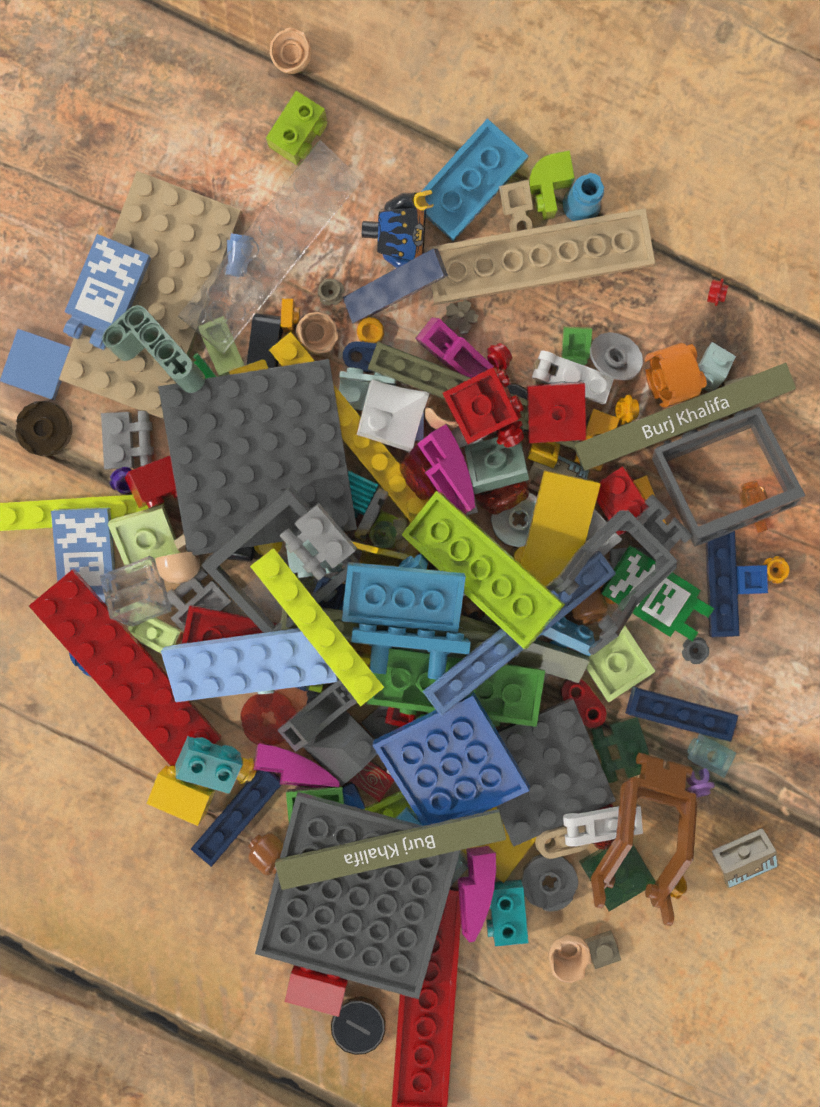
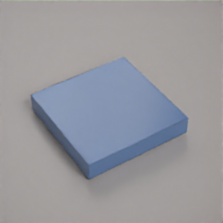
(35, 364)

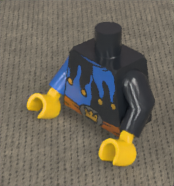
(400, 228)

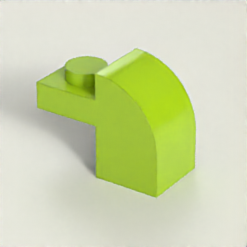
(547, 175)

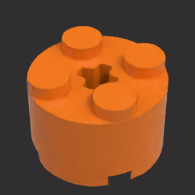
(674, 374)

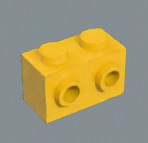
(180, 797)

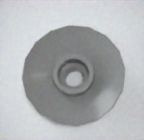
(616, 356)

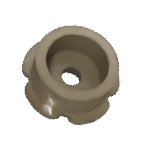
(328, 285)

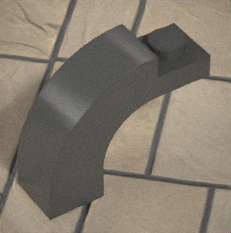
(316, 715)

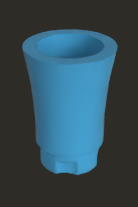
(582, 206)

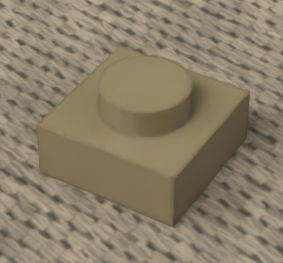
(603, 949)

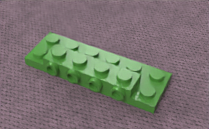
(506, 696)

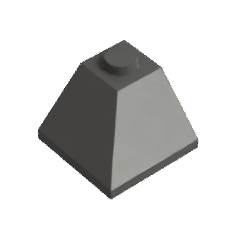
(342, 748)

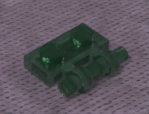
(629, 742)

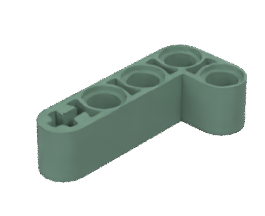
(140, 330)

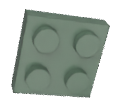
(495, 465)

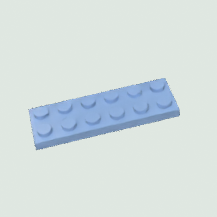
(244, 665)

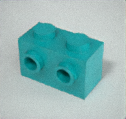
(208, 764)
(508, 914)

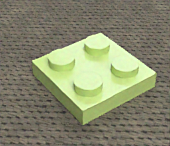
(143, 535)
(619, 666)

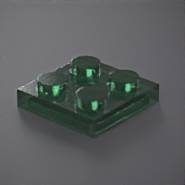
(630, 877)

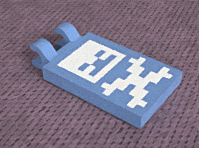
(105, 288)
(83, 544)

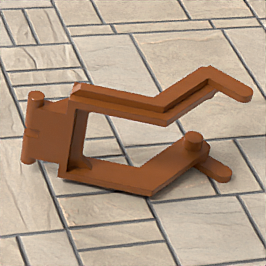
(667, 788)

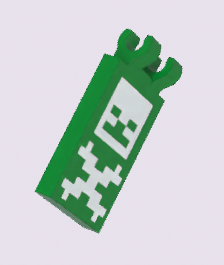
(666, 605)

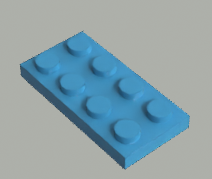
(472, 179)
(403, 597)

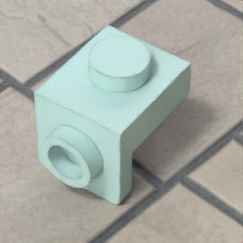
(715, 366)

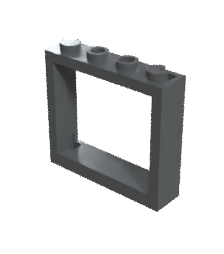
(716, 431)
(213, 562)

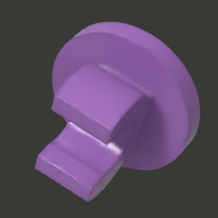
(700, 787)

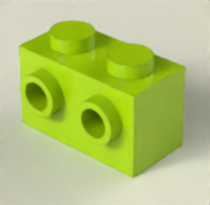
(297, 128)

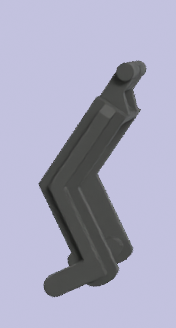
(653, 536)

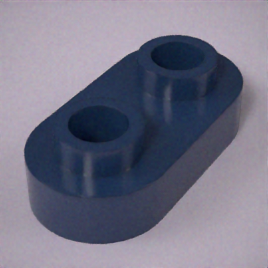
(364, 348)

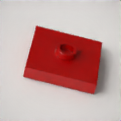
(556, 412)

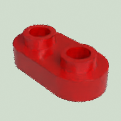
(585, 702)

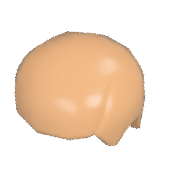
(291, 51)
(317, 333)
(438, 413)
(178, 567)
(569, 958)

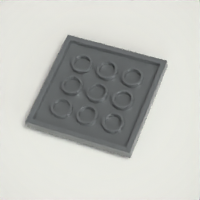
(559, 769)

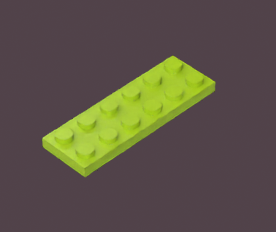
(492, 575)

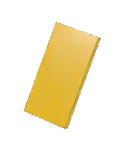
(558, 524)

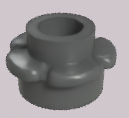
(702, 653)

